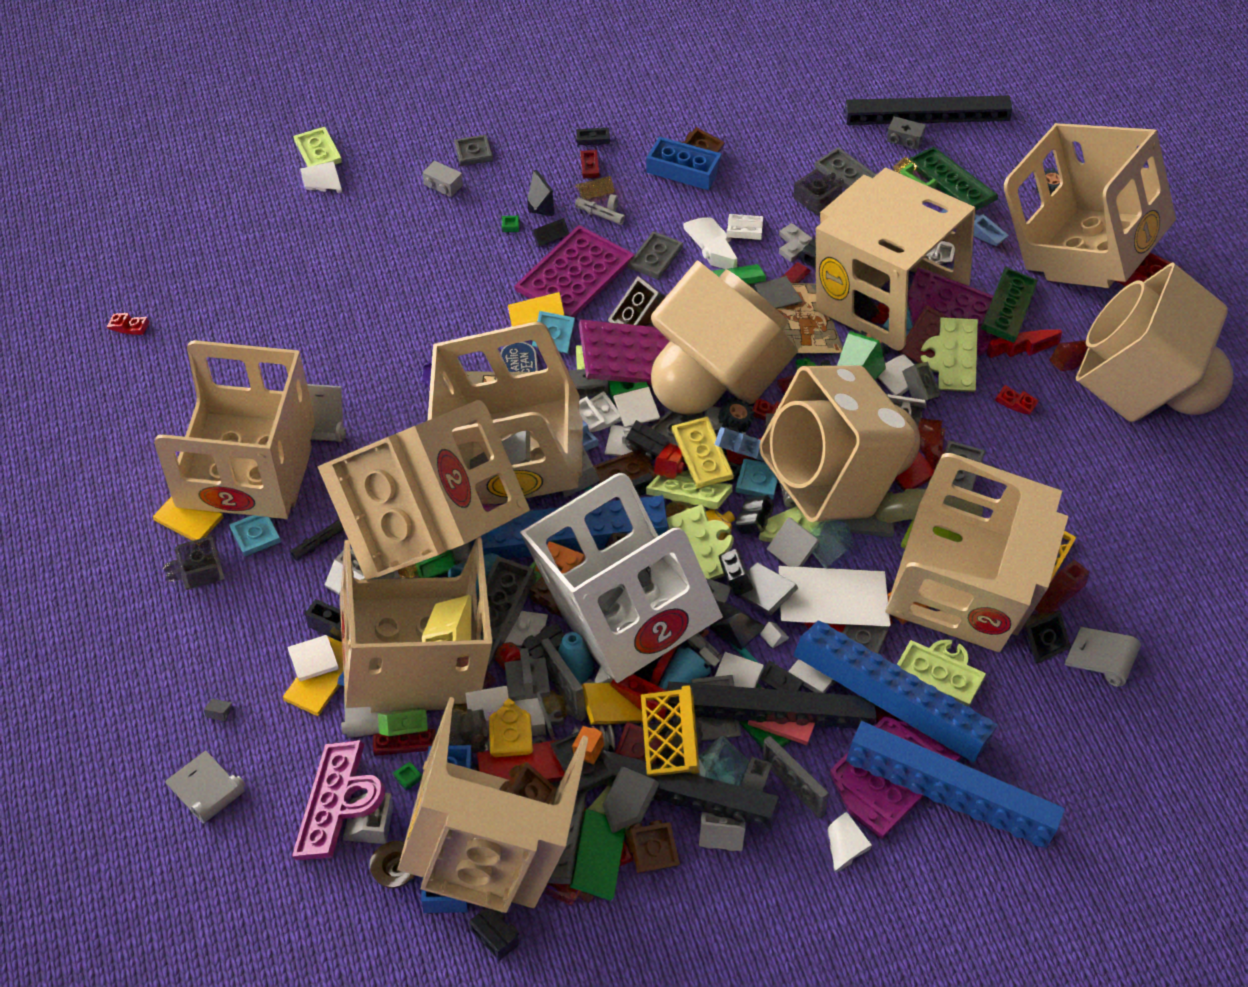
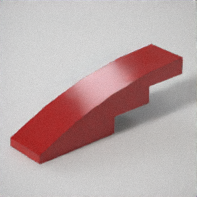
(1030, 342)

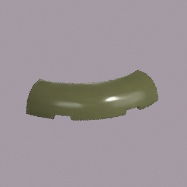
(905, 505)

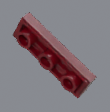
(396, 744)

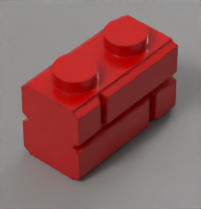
(670, 462)

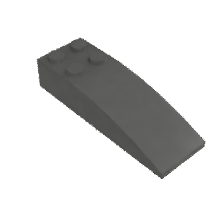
(507, 592)

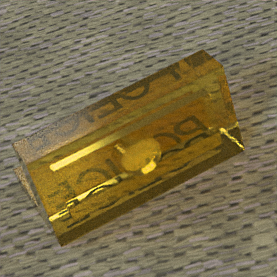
(595, 188)

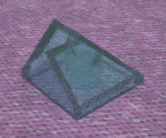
(834, 541)
(724, 762)

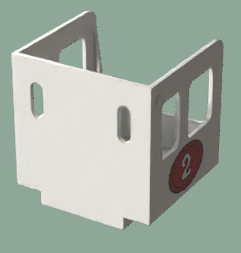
(642, 620)

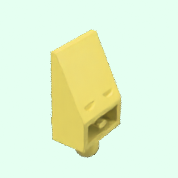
(450, 621)

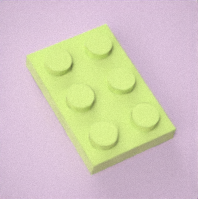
(317, 147)

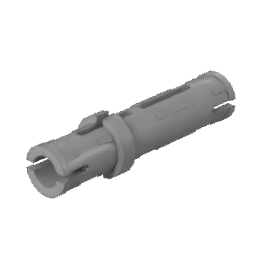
(615, 217)

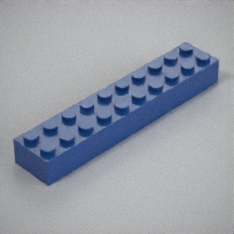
(602, 522)
(895, 690)
(955, 785)

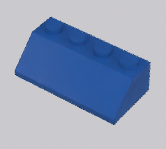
(683, 163)

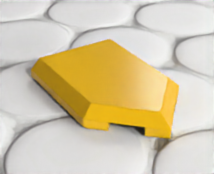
(510, 731)

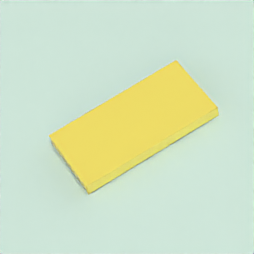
(703, 458)

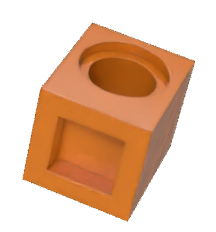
(594, 744)

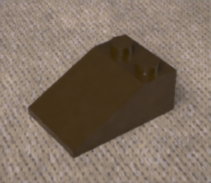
(637, 304)

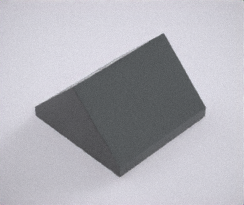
(921, 382)

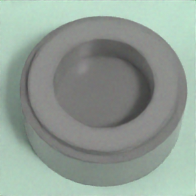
(612, 202)

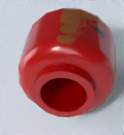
(506, 653)

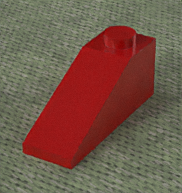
(632, 689)

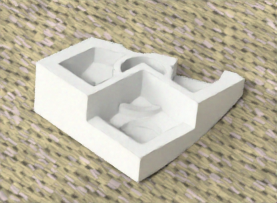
(321, 177)
(941, 253)
(846, 841)

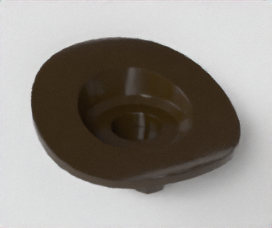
(385, 864)

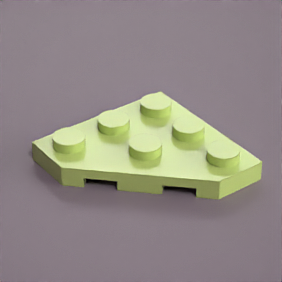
(776, 522)

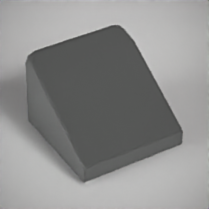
(217, 709)

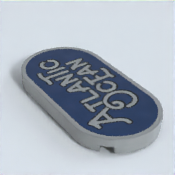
(519, 357)

